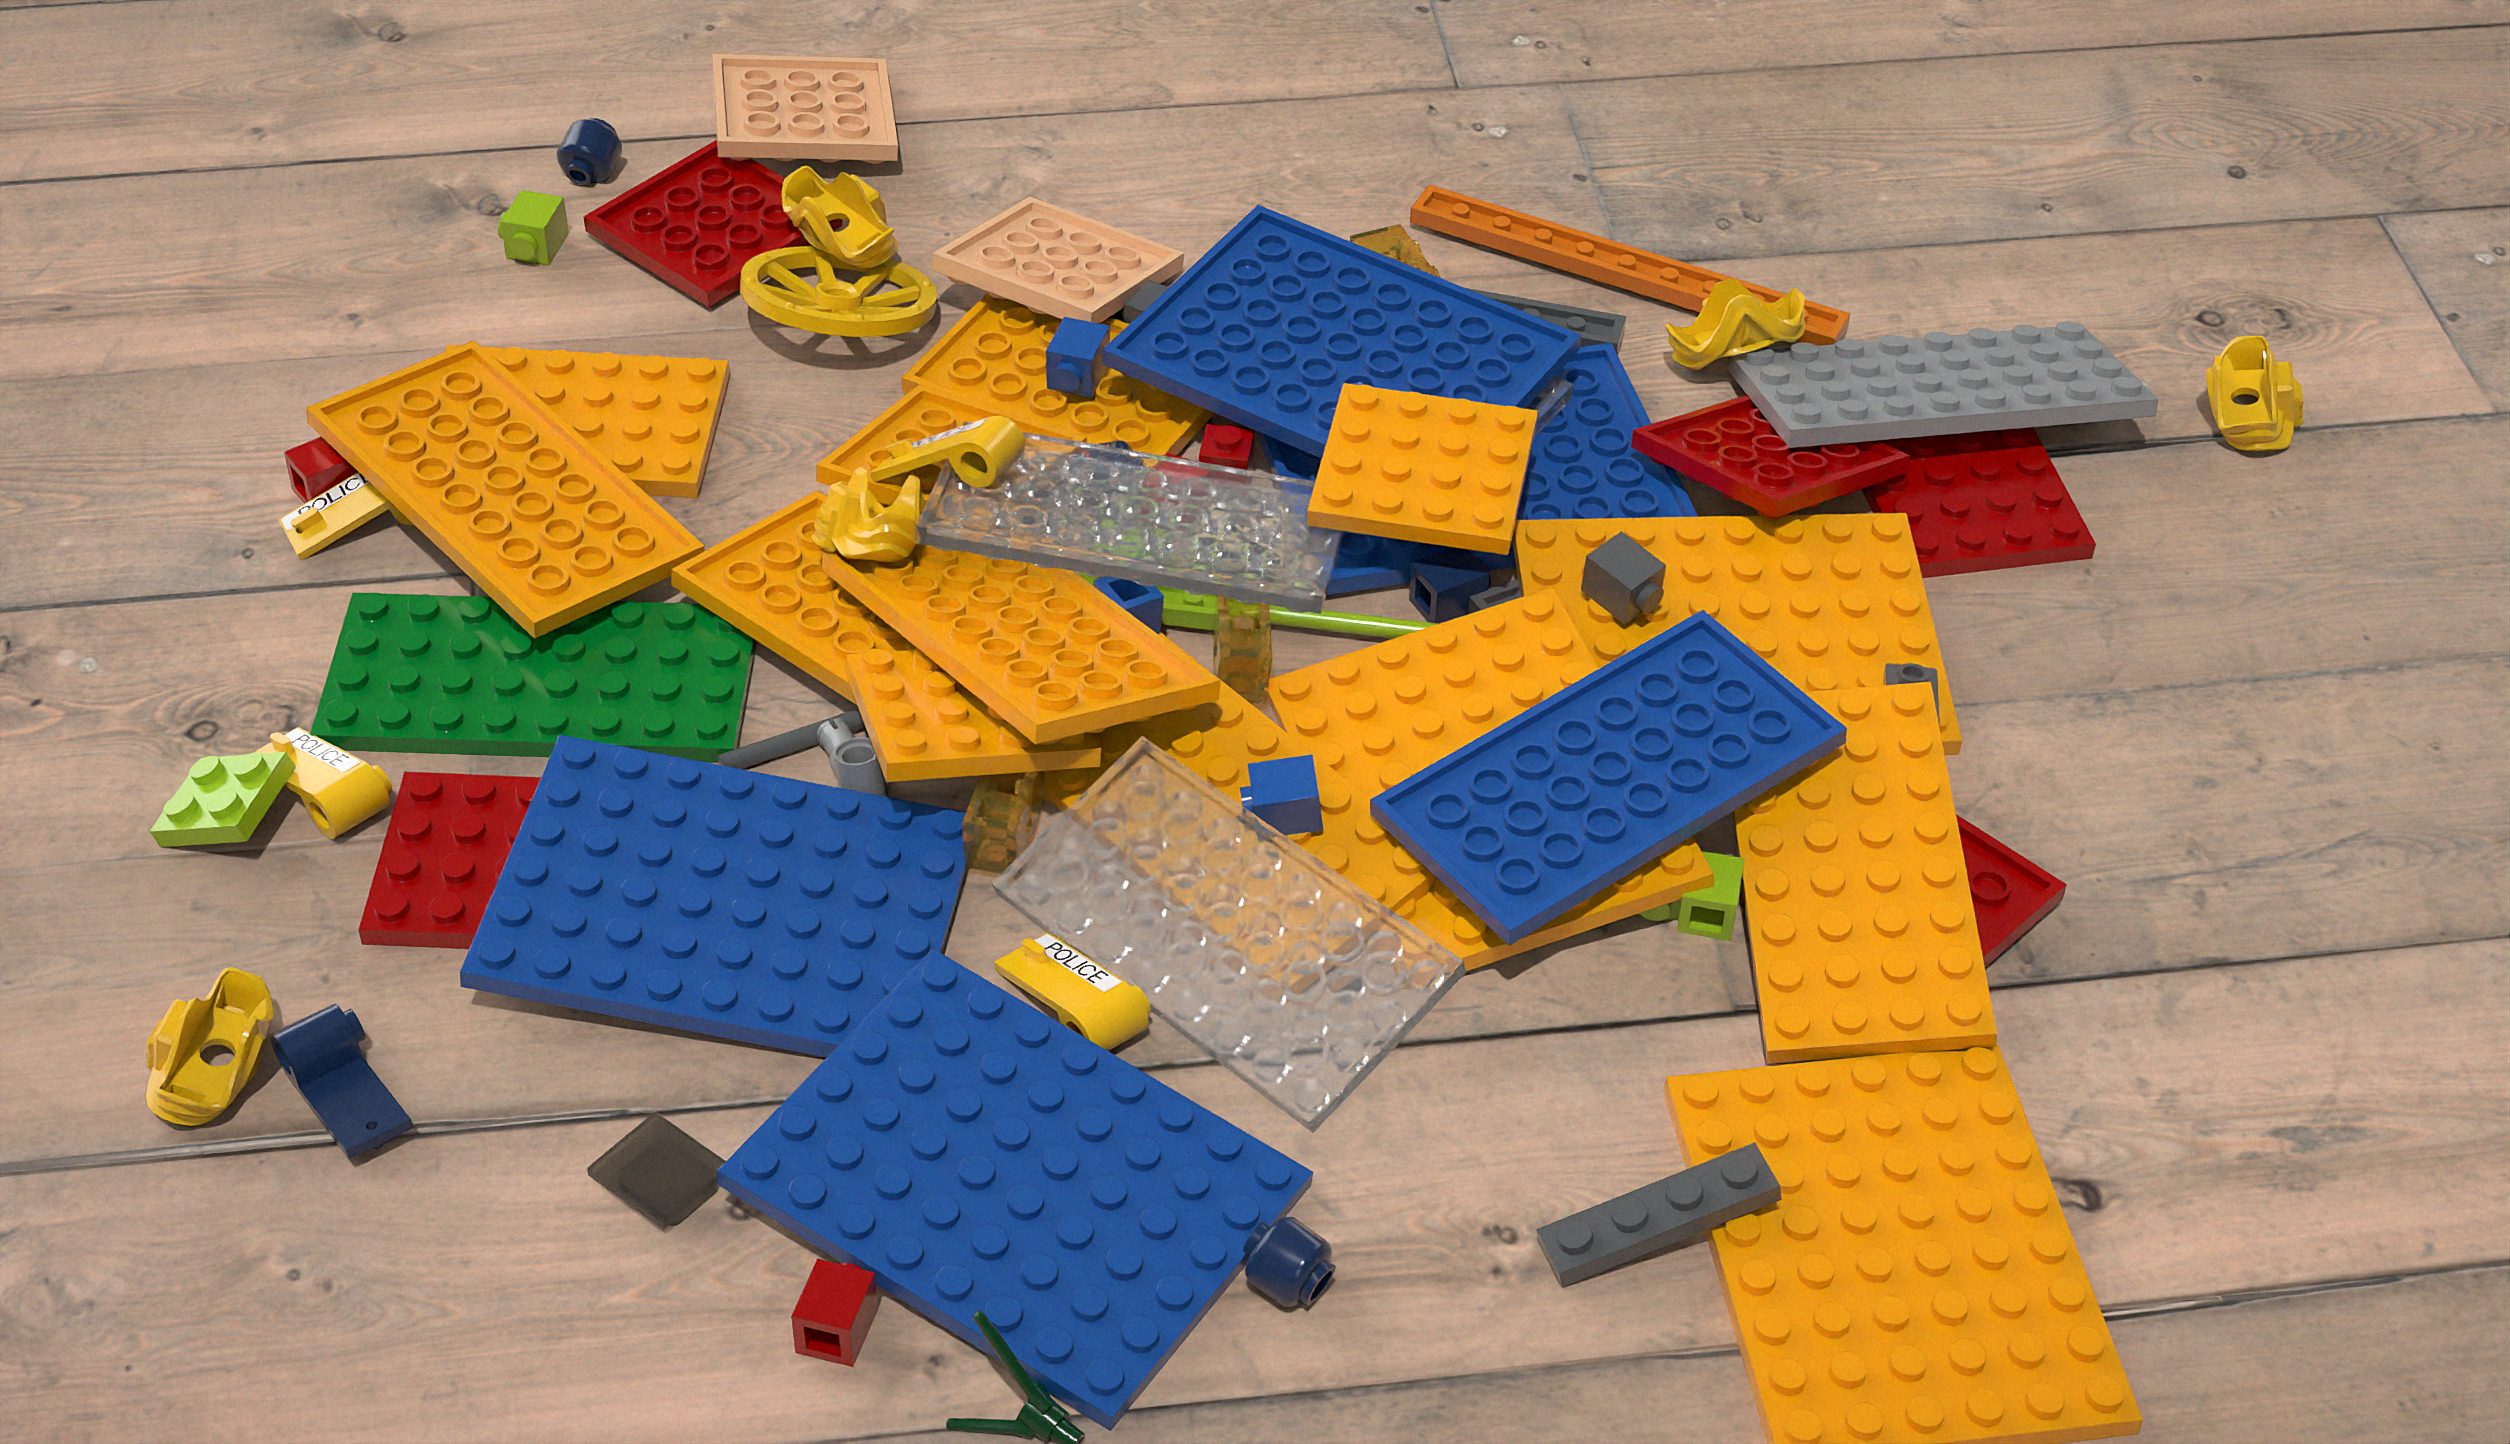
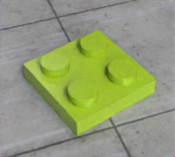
(222, 799)

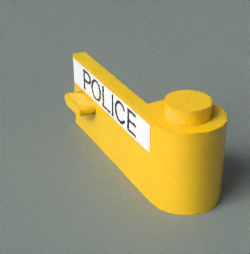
(976, 451)
(335, 515)
(331, 782)
(1079, 989)

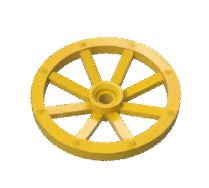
(836, 305)

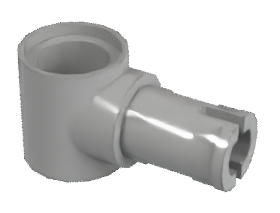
(852, 758)

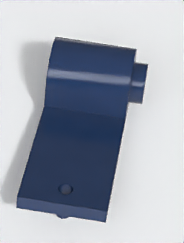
(336, 1081)

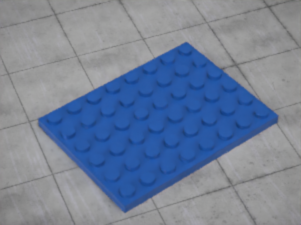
(1293, 313)
(1575, 471)
(715, 897)
(1052, 1197)

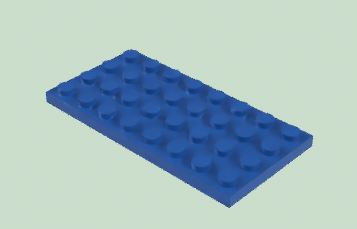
(1606, 775)

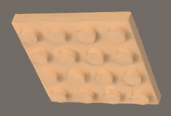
(803, 108)
(1056, 261)

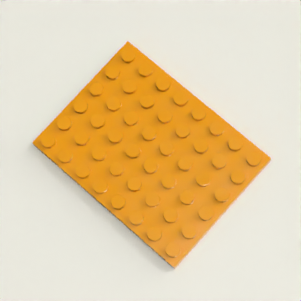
(1804, 592)
(1434, 691)
(1913, 1259)

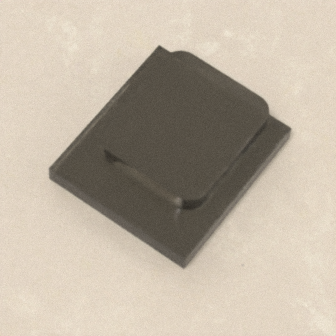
(659, 1171)

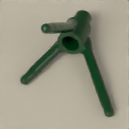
(1040, 1413)

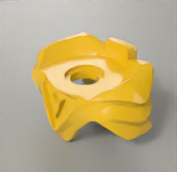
(814, 202)
(1736, 324)
(2252, 369)
(862, 526)
(231, 1015)

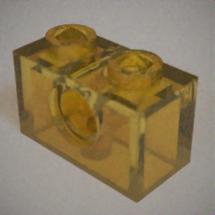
(1242, 647)

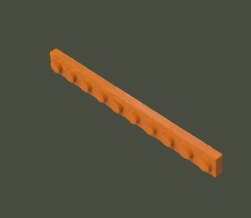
(1598, 257)

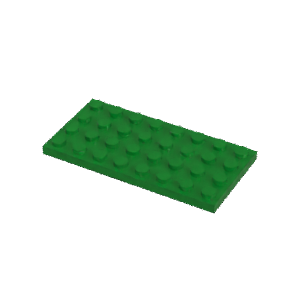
(476, 683)

